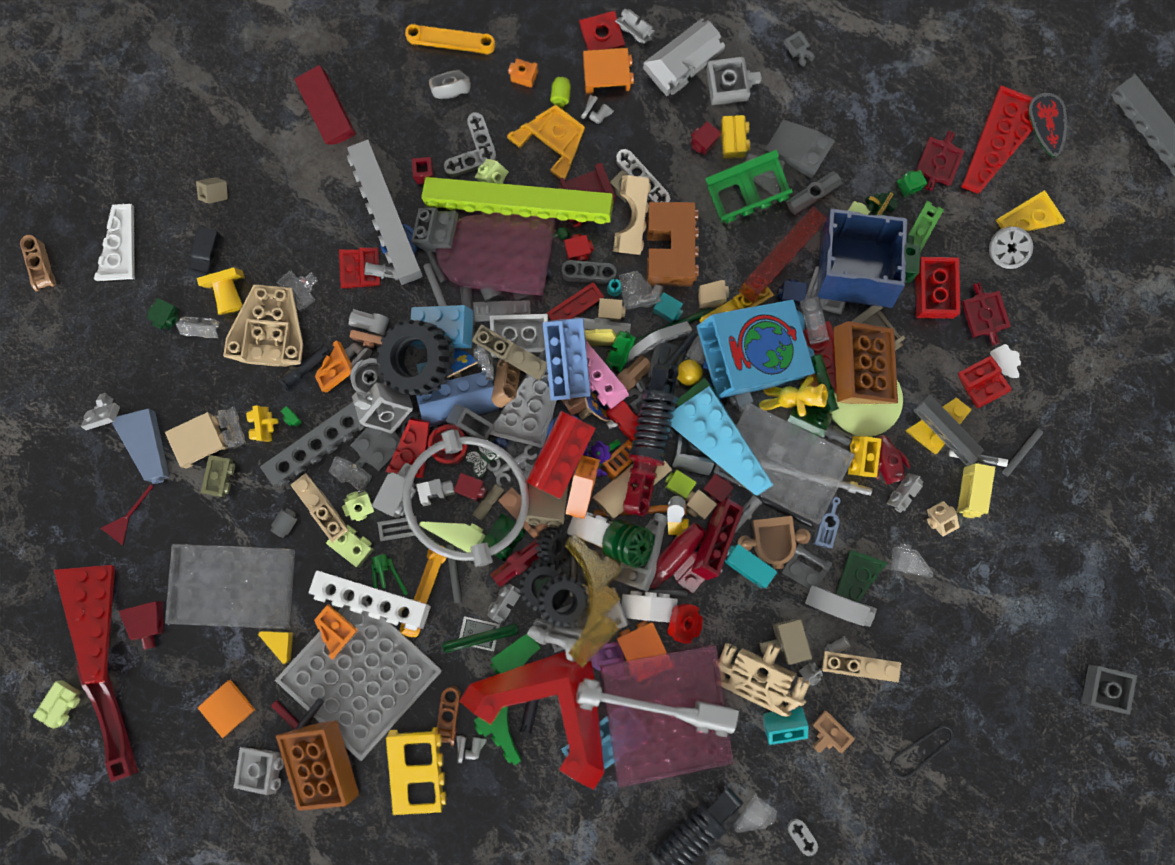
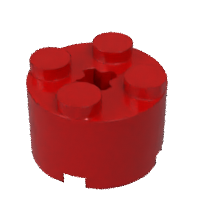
(441, 456)

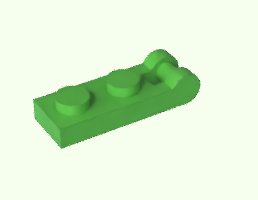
(925, 224)

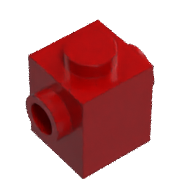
(578, 248)

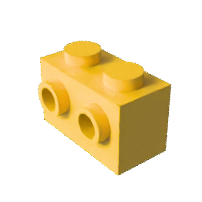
(866, 456)

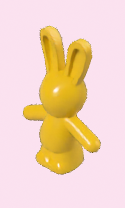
(791, 396)

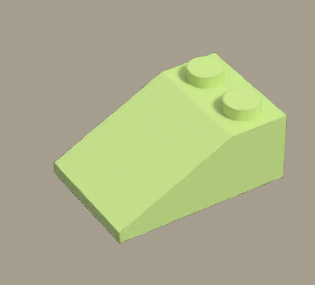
(457, 534)

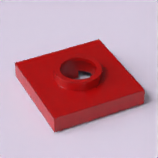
(613, 40)

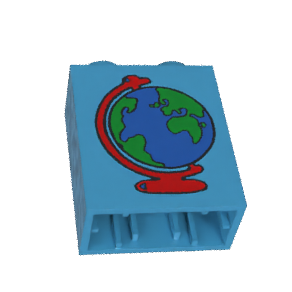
(755, 348)

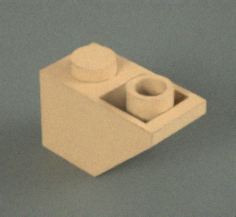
(713, 294)

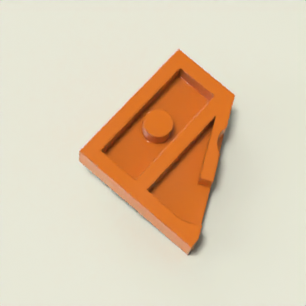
(334, 368)

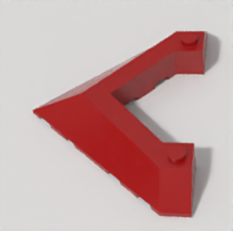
(540, 680)

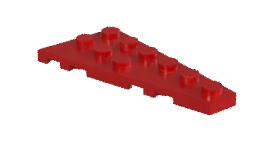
(1002, 134)
(88, 610)

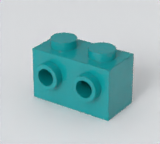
(785, 729)

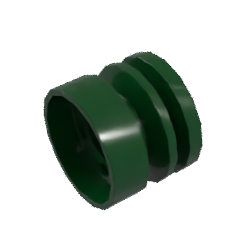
(628, 543)

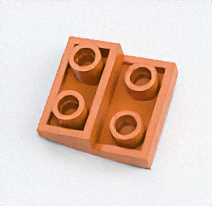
(226, 708)

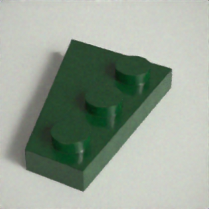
(858, 575)

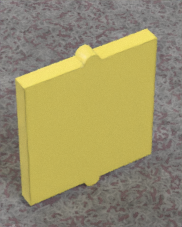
(601, 337)

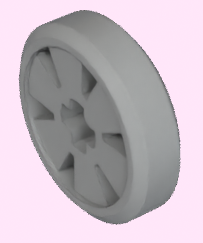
(999, 250)

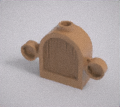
(774, 540)

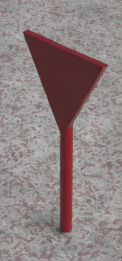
(118, 528)

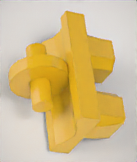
(263, 423)

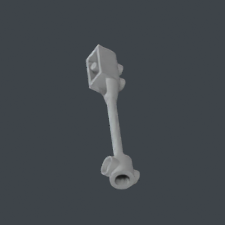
(703, 715)

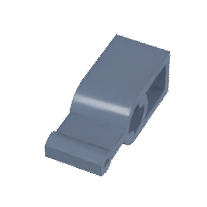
(826, 535)

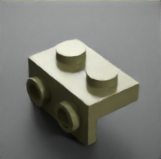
(217, 476)

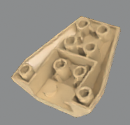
(266, 329)

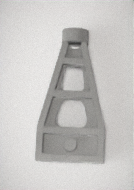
(639, 577)

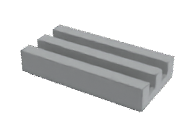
(394, 521)

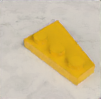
(927, 437)

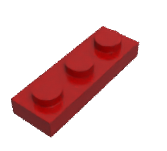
(577, 303)

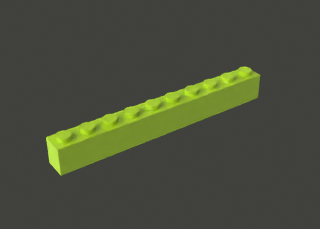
(518, 200)

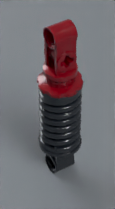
(646, 447)

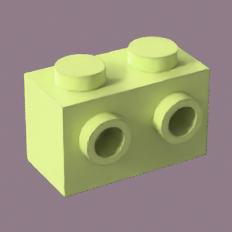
(352, 547)

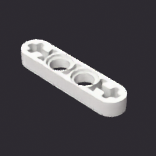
(645, 173)

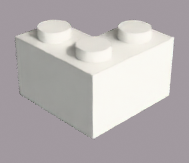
(589, 529)
(648, 606)

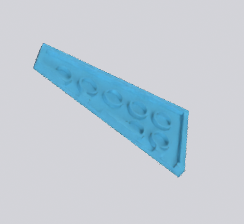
(712, 431)

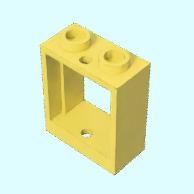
(976, 490)

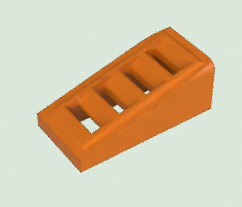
(611, 473)

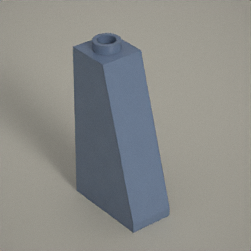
(143, 441)

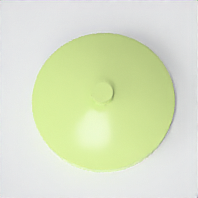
(867, 418)

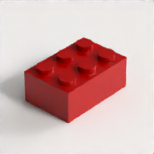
(938, 288)

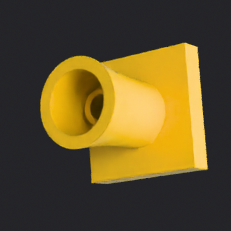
(224, 289)

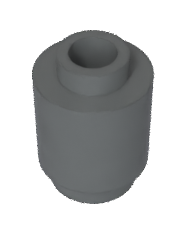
(283, 522)

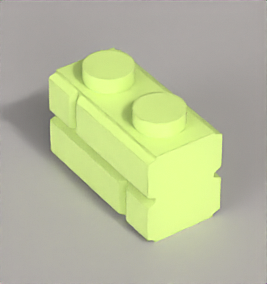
(57, 704)

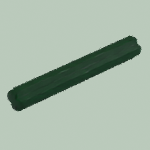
(480, 638)

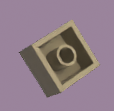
(792, 640)

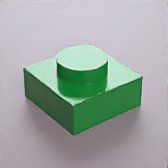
(290, 417)

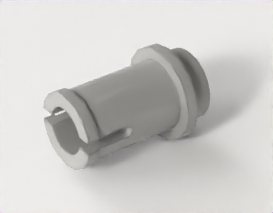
(838, 646)

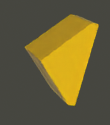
(279, 643)

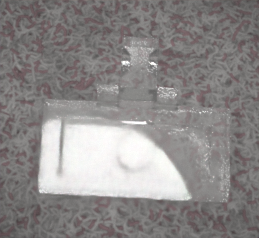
(301, 288)

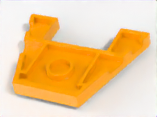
(558, 132)

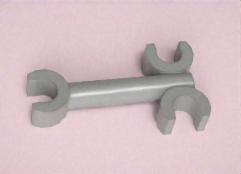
(500, 471)

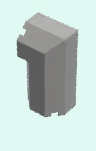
(684, 56)

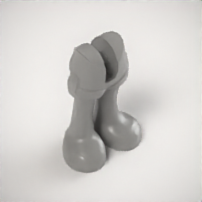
(545, 632)

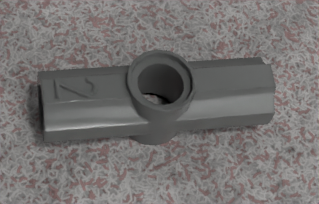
(805, 198)

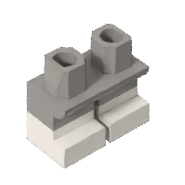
(434, 489)

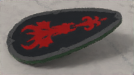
(1049, 122)

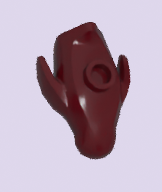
(891, 462)

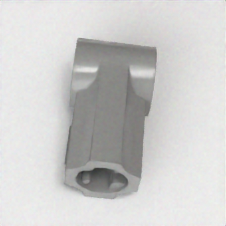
(374, 324)

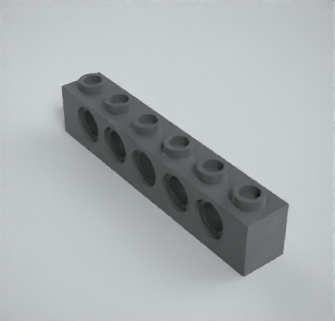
(273, 467)

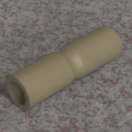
(487, 503)

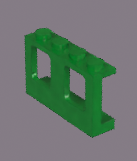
(743, 177)

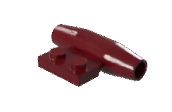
(679, 559)

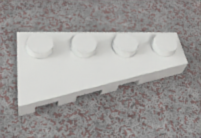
(118, 248)

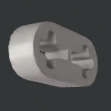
(799, 839)

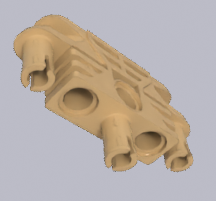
(751, 684)

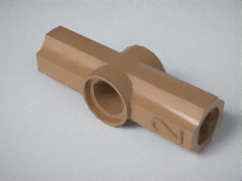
(634, 373)

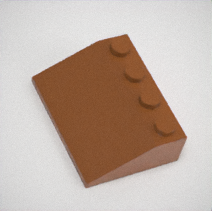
(865, 364)
(318, 766)

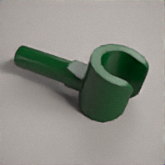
(562, 233)

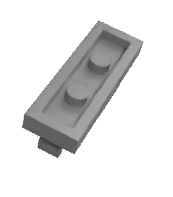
(483, 310)

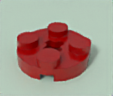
(677, 627)

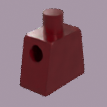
(144, 622)

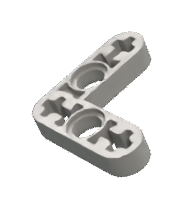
(477, 154)
(658, 337)

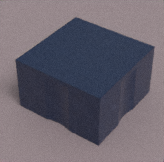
(862, 258)

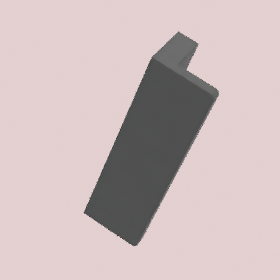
(949, 430)

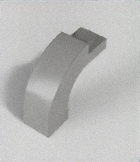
(840, 606)

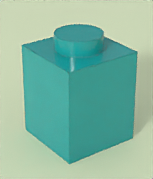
(668, 308)

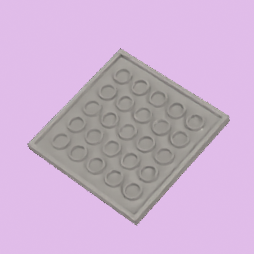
(365, 683)

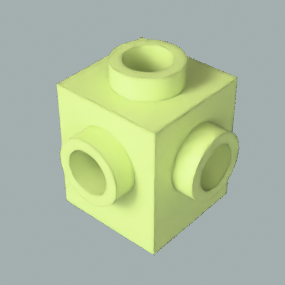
(491, 172)
(357, 499)

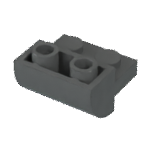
(434, 229)

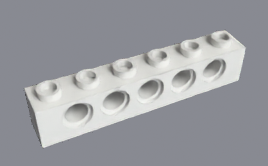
(323, 582)

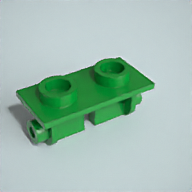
(623, 342)

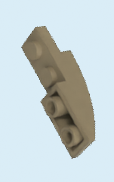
(510, 352)

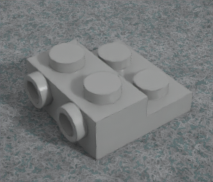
(258, 770)

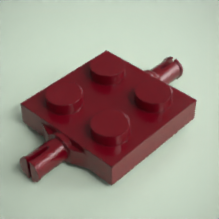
(940, 161)
(986, 314)

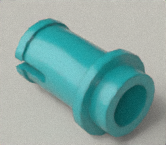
(611, 291)

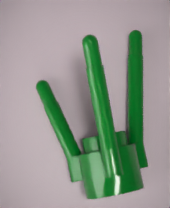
(379, 565)

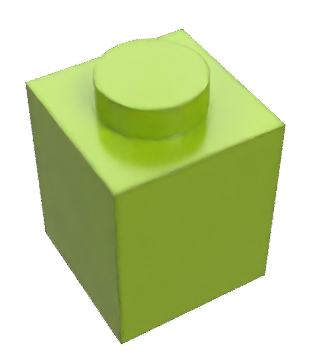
(680, 484)

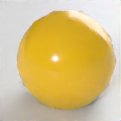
(690, 372)

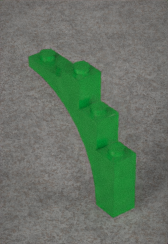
(510, 658)

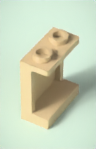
(196, 439)

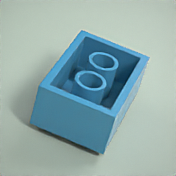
(454, 320)

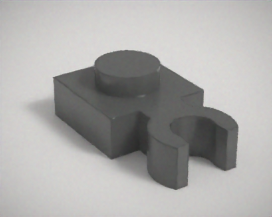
(798, 46)

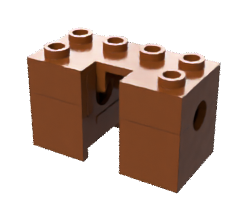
(676, 224)

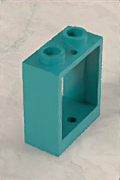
(749, 566)

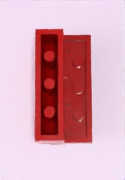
(560, 455)

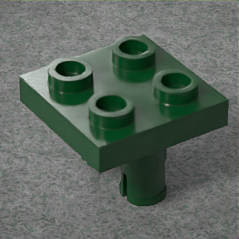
(815, 420)

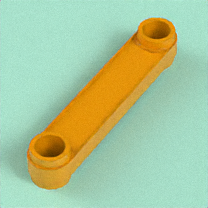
(450, 39)
(425, 586)

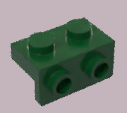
(499, 531)

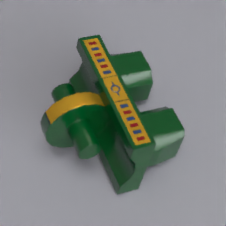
(878, 203)

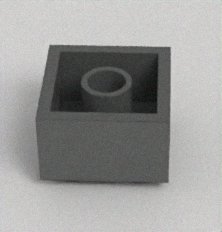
(1109, 689)

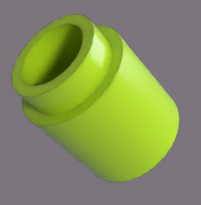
(560, 91)

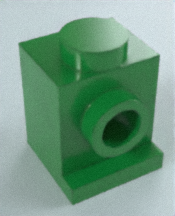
(911, 182)

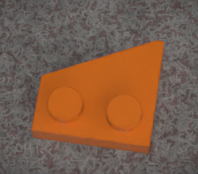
(334, 630)

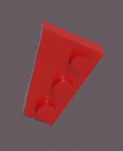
(411, 446)

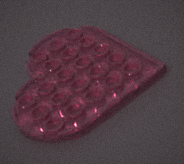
(499, 252)

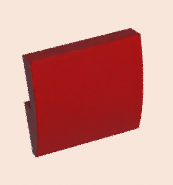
(352, 267)
(984, 382)

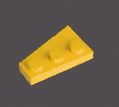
(1033, 214)

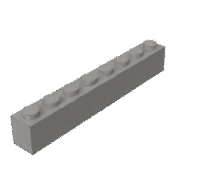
(384, 211)

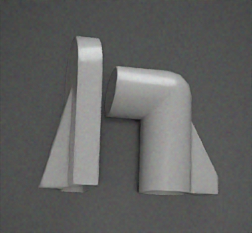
(602, 113)
(362, 353)
(477, 745)

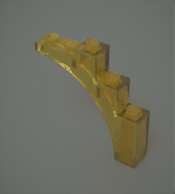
(602, 600)

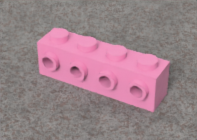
(603, 380)

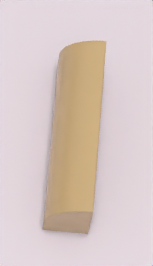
(612, 496)

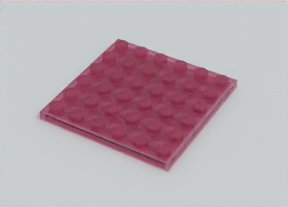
(659, 744)

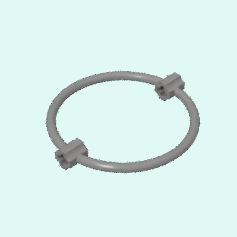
(480, 552)

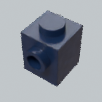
(792, 290)

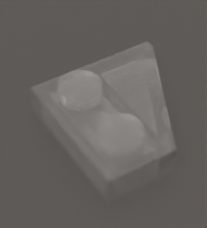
(637, 291)

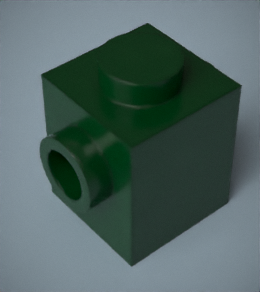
(162, 314)

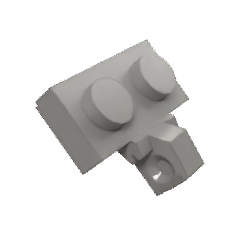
(102, 414)

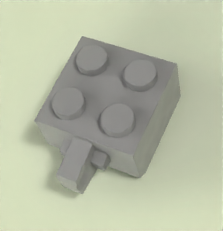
(730, 80)
(382, 407)
(391, 493)

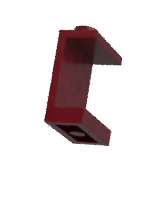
(593, 182)

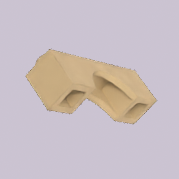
(635, 191)

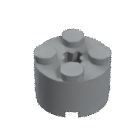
(362, 371)

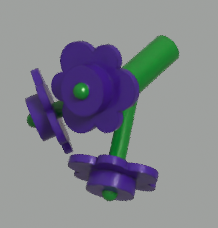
(601, 452)

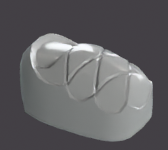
(449, 84)

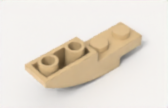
(319, 507)
(861, 666)

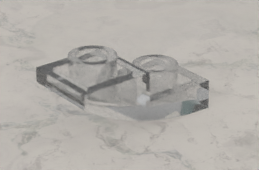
(485, 361)
(348, 471)

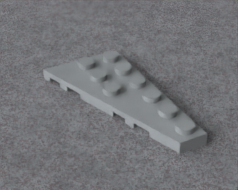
(528, 414)

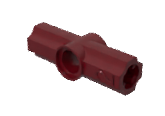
(516, 564)

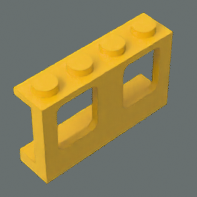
(403, 774)

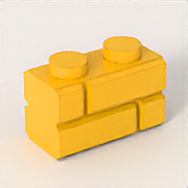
(734, 136)

